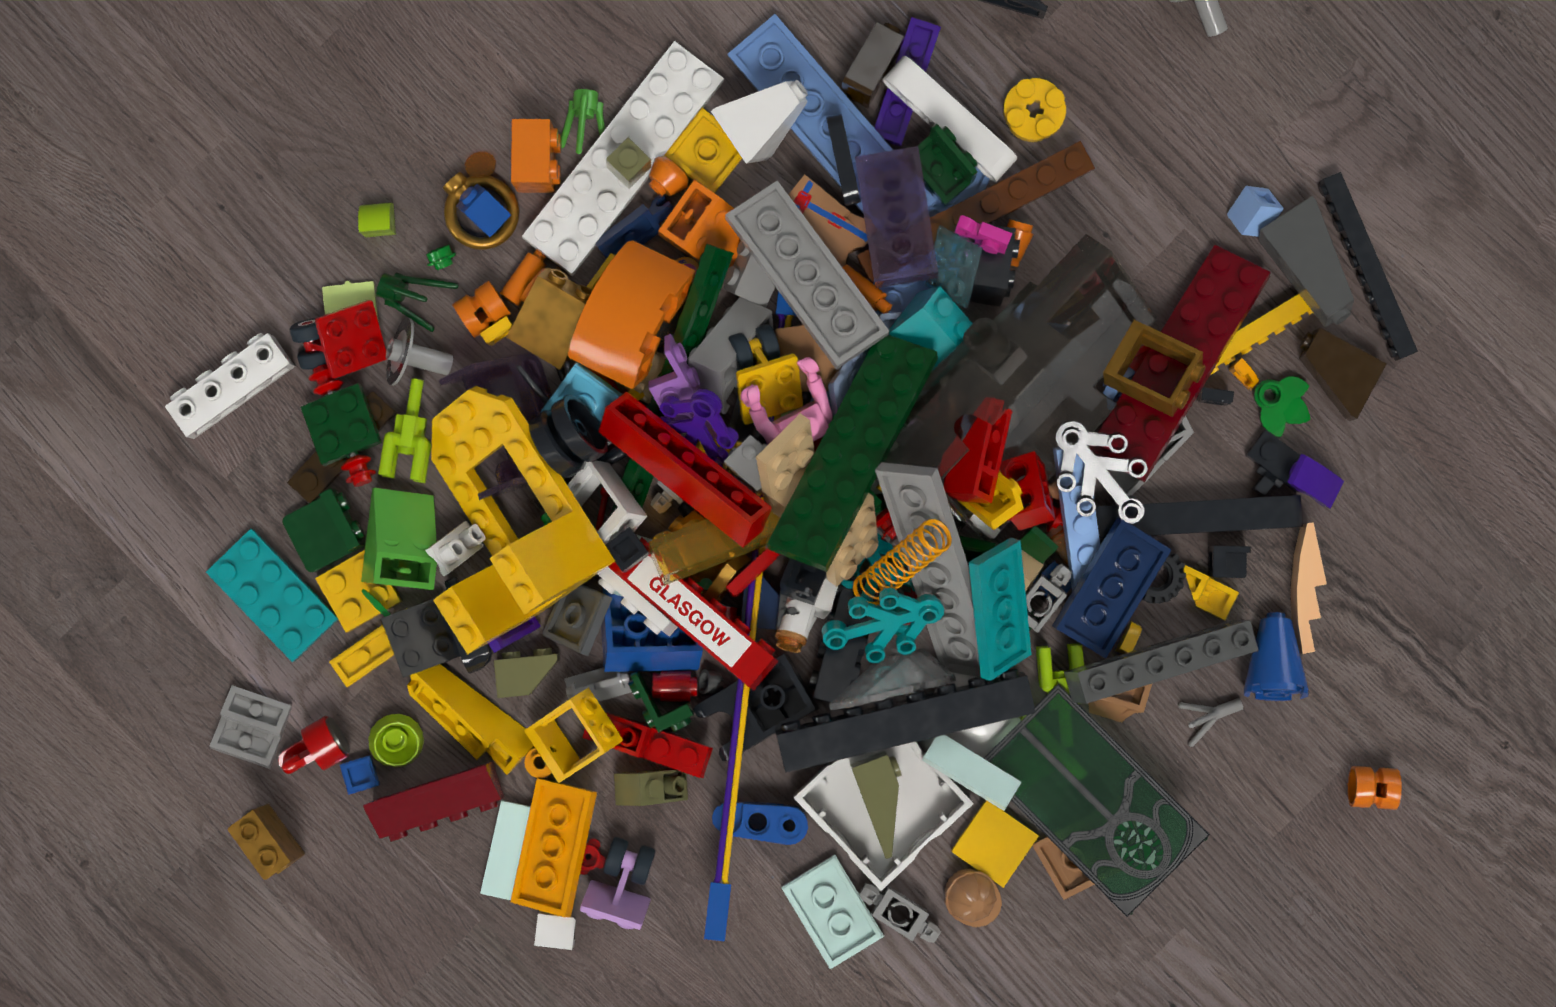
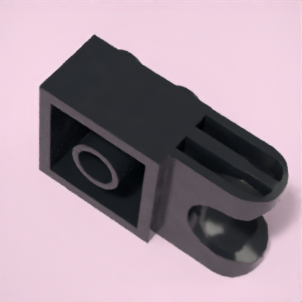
(763, 717)

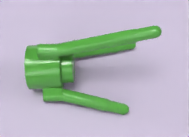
(584, 107)

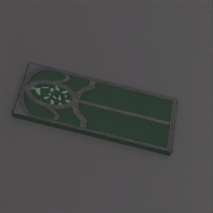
(1095, 801)

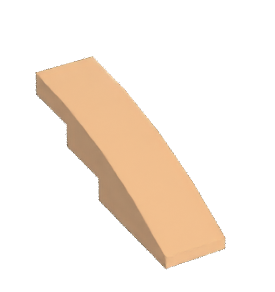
(1306, 575)

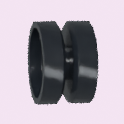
(568, 436)

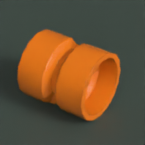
(492, 304)
(1363, 784)

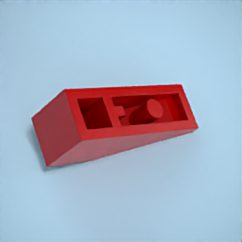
(977, 472)

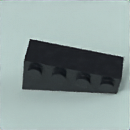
(843, 665)

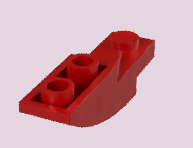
(660, 746)

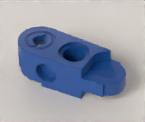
(773, 830)

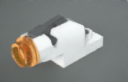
(797, 617)

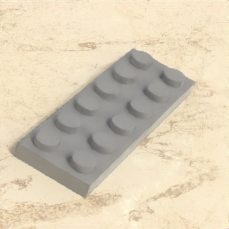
(807, 274)

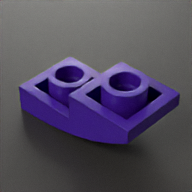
(1315, 481)

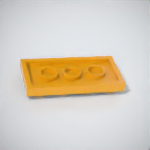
(553, 847)

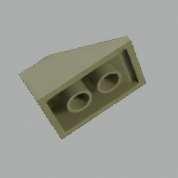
(879, 789)

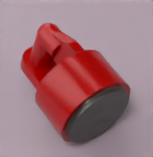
(320, 742)

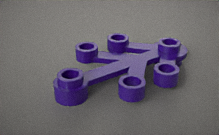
(704, 406)

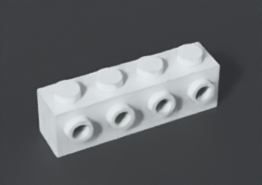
(229, 385)

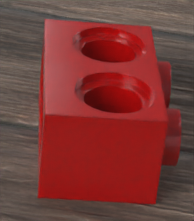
(1033, 487)

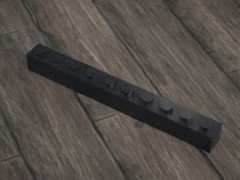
(1367, 266)

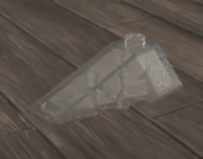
(893, 677)

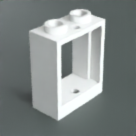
(628, 511)

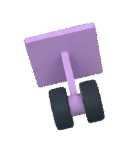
(614, 903)

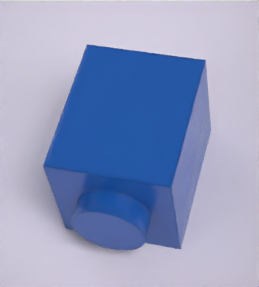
(482, 209)

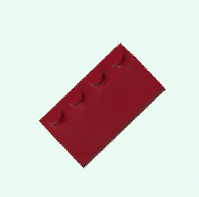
(434, 801)

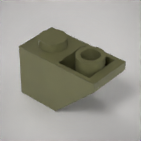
(523, 675)
(650, 787)

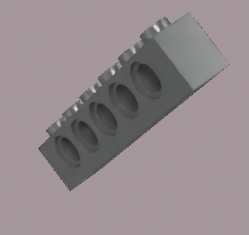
(1160, 661)

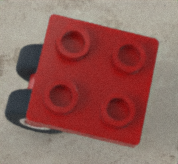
(341, 339)

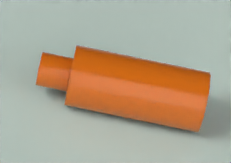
(523, 276)
(873, 295)

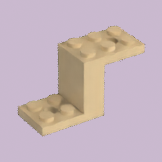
(780, 471)

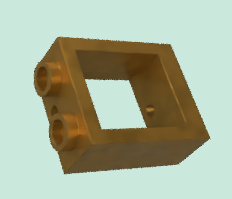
(1142, 334)

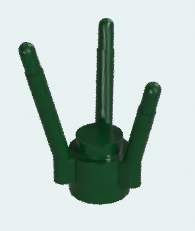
(394, 290)

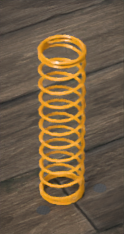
(920, 535)

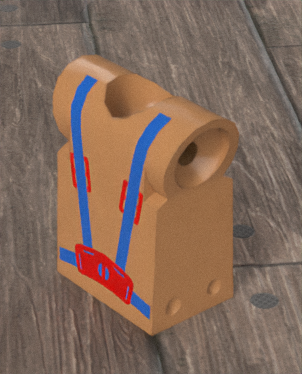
(833, 223)

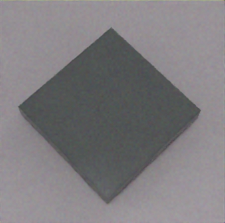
(577, 619)

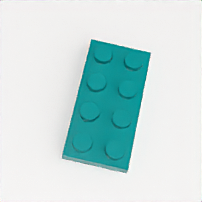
(272, 595)
(1000, 608)

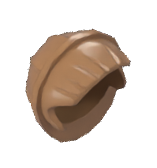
(972, 898)

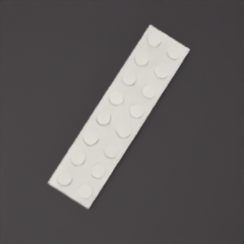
(592, 194)

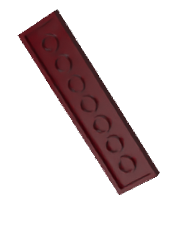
(1202, 319)

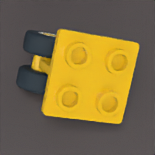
(774, 375)

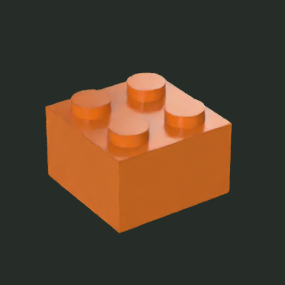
(534, 156)

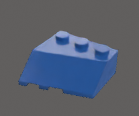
(635, 647)

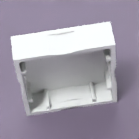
(925, 809)

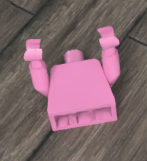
(817, 412)

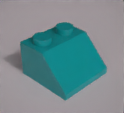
(932, 322)

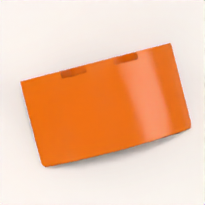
(627, 311)

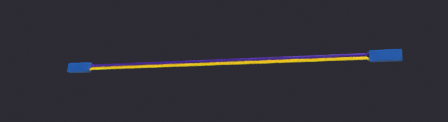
(720, 892)

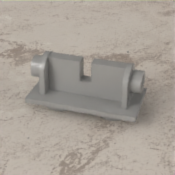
(602, 684)

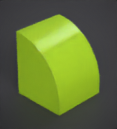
(376, 220)

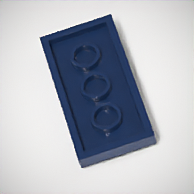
(1111, 587)

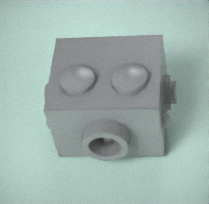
(743, 464)

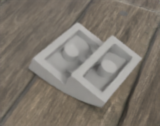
(250, 727)

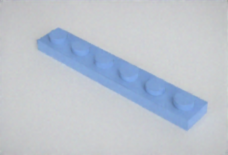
(1079, 531)

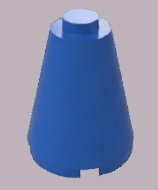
(1277, 666)

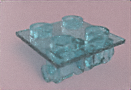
(956, 265)

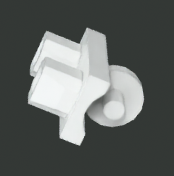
(456, 546)

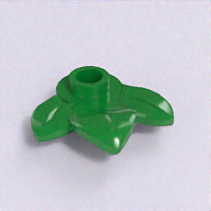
(1286, 405)

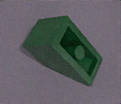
(1037, 544)

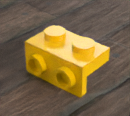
(1004, 505)

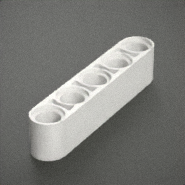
(939, 107)

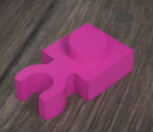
(987, 236)

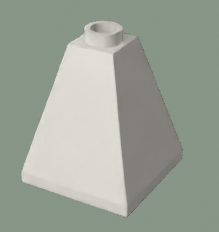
(761, 119)

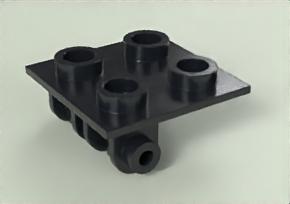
(420, 638)

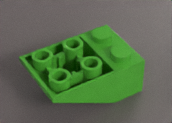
(396, 540)

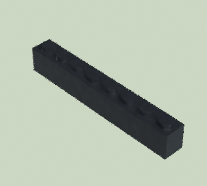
(904, 721)

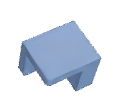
(1254, 210)

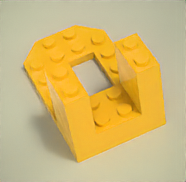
(525, 571)

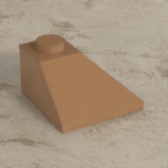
(801, 343)

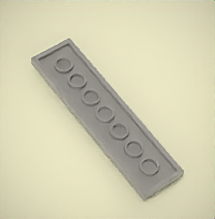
(911, 498)

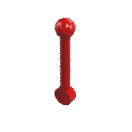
(605, 495)

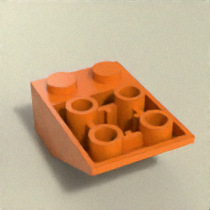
(700, 221)

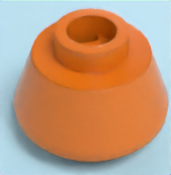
(667, 177)

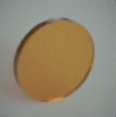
(480, 164)

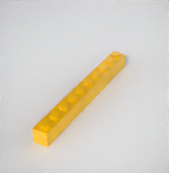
(1262, 327)

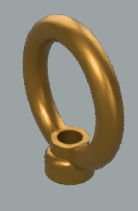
(456, 187)

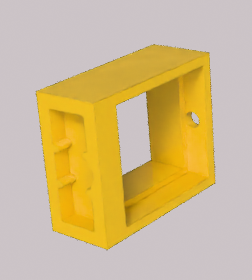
(547, 734)

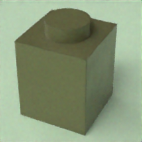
(628, 163)

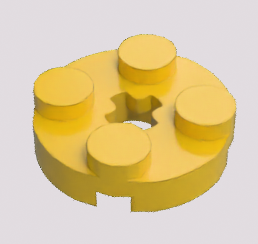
(1018, 117)

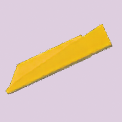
(470, 717)

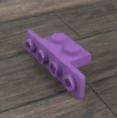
(680, 383)

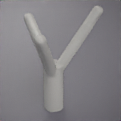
(1213, 715)

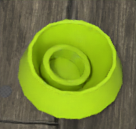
(389, 733)

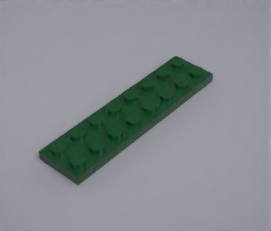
(851, 451)

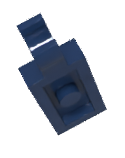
(637, 226)

